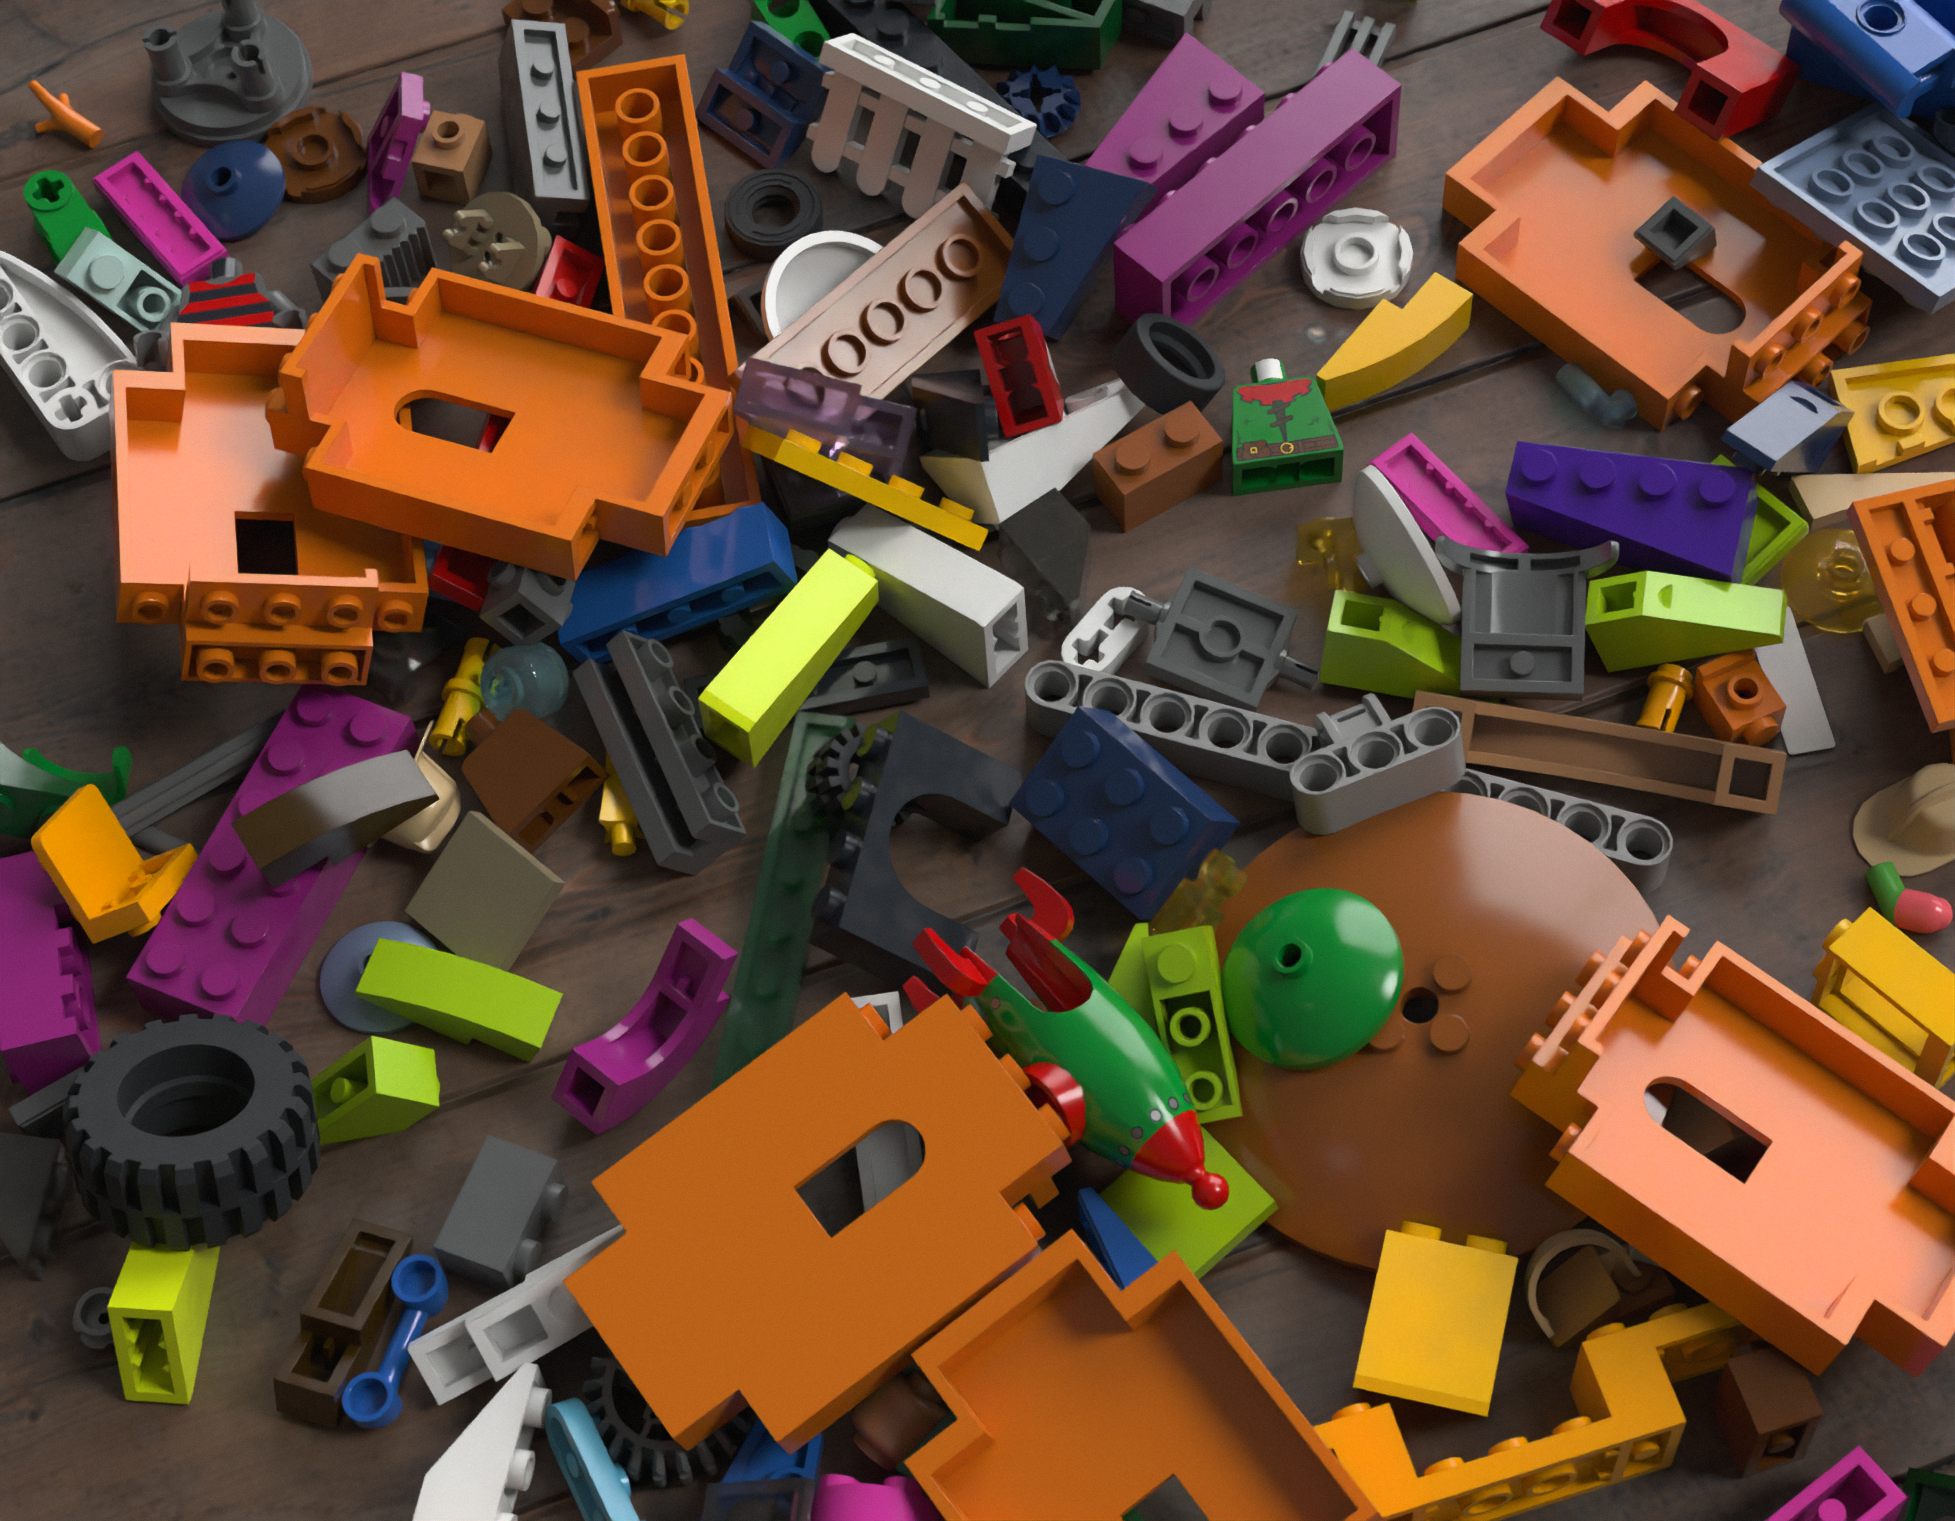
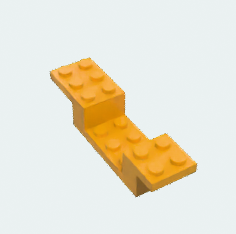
(1624, 1429)

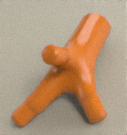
(65, 117)

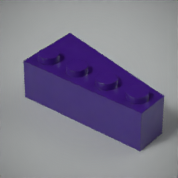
(1659, 510)

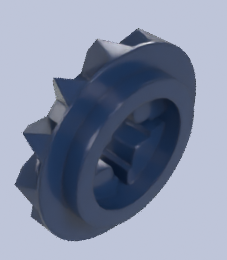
(1059, 96)

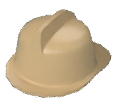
(1910, 822)
(430, 826)

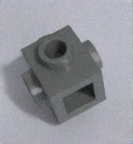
(525, 602)

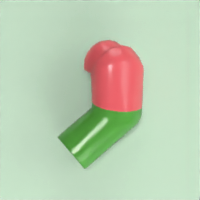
(1907, 907)

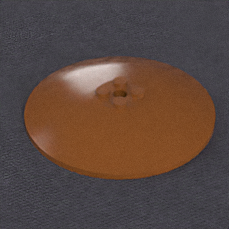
(1421, 1119)

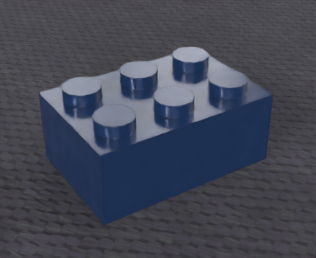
(1122, 811)

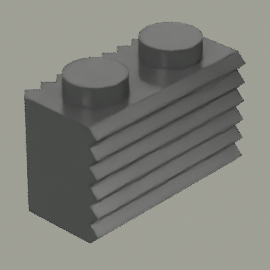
(389, 234)

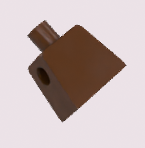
(528, 774)

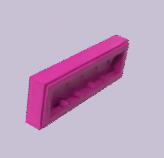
(159, 219)
(1441, 500)

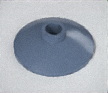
(345, 968)

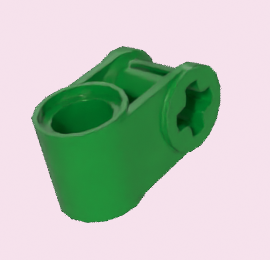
(59, 212)

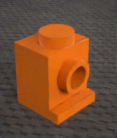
(1720, 696)

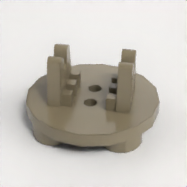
(479, 234)

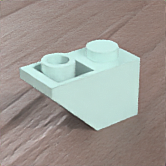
(118, 281)

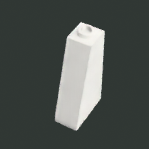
(939, 592)

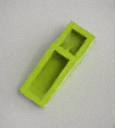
(459, 997)

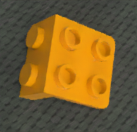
(102, 871)

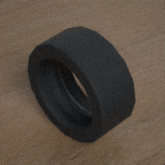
(1167, 364)

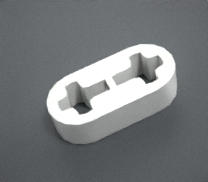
(1097, 629)

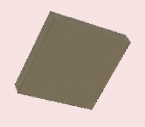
(484, 894)

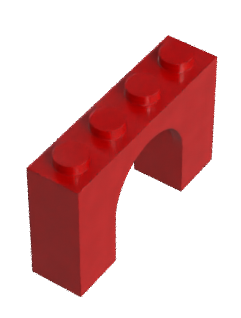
(1733, 74)

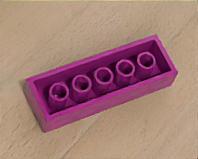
(1258, 193)
(227, 934)

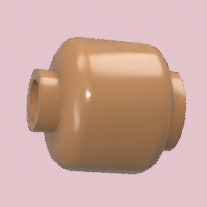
(897, 1418)

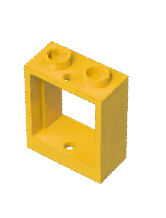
(1889, 995)

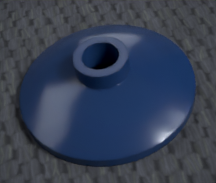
(246, 200)

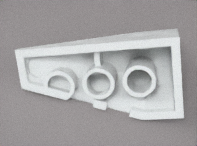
(1036, 460)

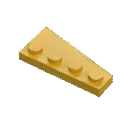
(1897, 409)
(852, 477)

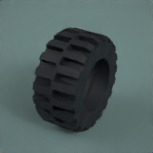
(204, 1182)

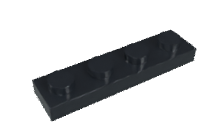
(855, 681)

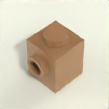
(452, 157)

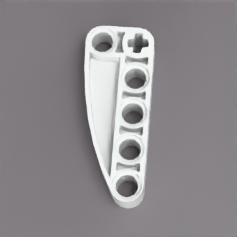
(59, 358)

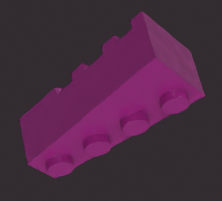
(1180, 120)
(44, 979)

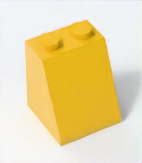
(1436, 1319)

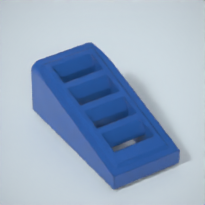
(1111, 1240)

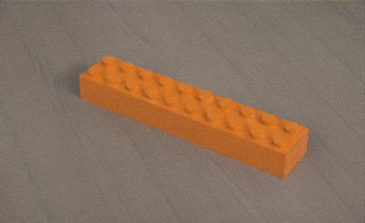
(663, 237)

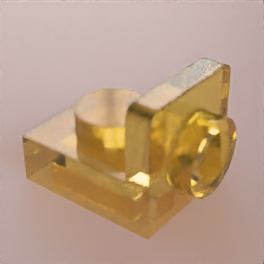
(1336, 546)

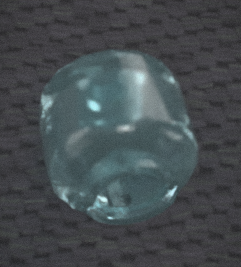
(524, 679)

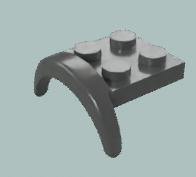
(1523, 619)

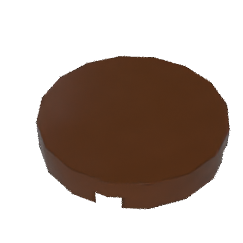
(319, 154)

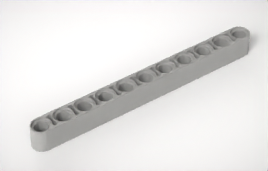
(1264, 738)

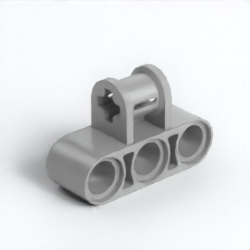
(1374, 764)

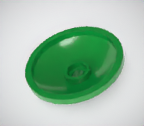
(1328, 999)

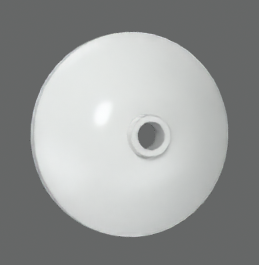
(809, 273)
(1399, 552)

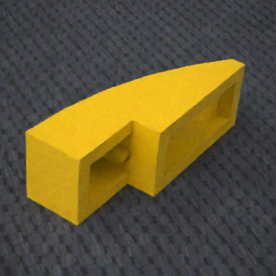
(1395, 343)

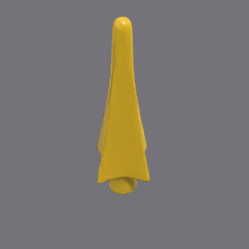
(618, 815)

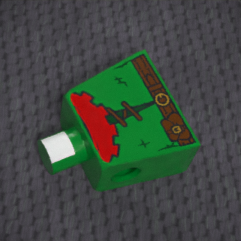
(1282, 433)

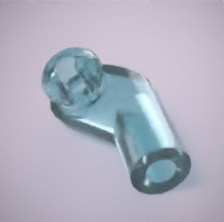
(1591, 398)

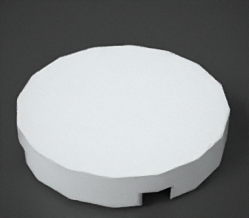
(1356, 258)

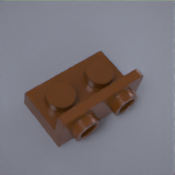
(589, 24)

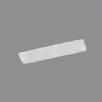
(1788, 670)

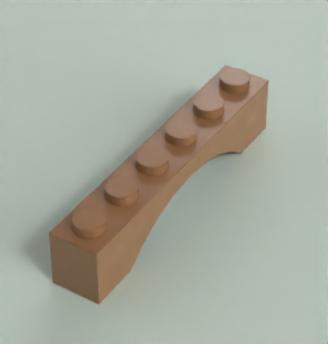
(1615, 753)

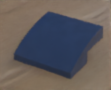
(765, 96)

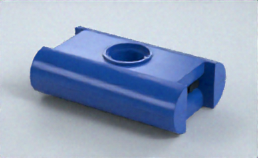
(1881, 44)

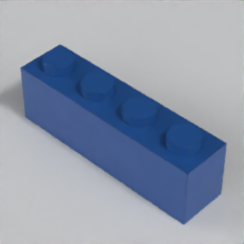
(702, 579)

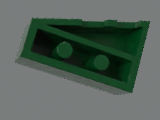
(1029, 31)

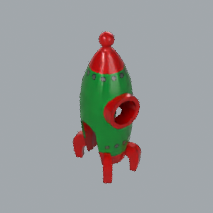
(1084, 1056)

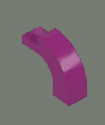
(641, 1054)

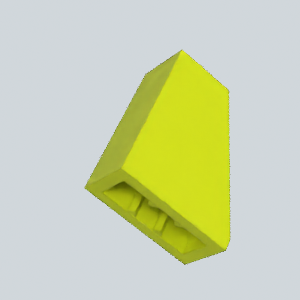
(161, 1319)

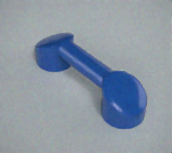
(423, 1290)

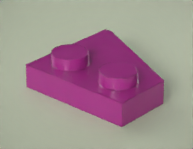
(394, 139)

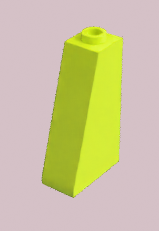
(787, 656)

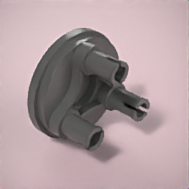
(227, 74)

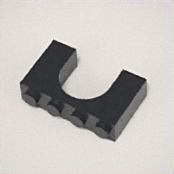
(863, 906)

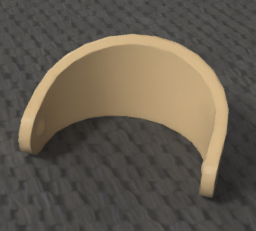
(1555, 1245)

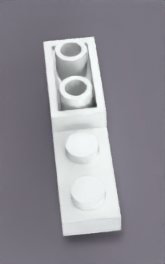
(508, 1328)

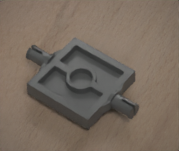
(1220, 641)

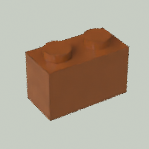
(1157, 466)

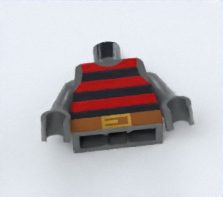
(223, 300)

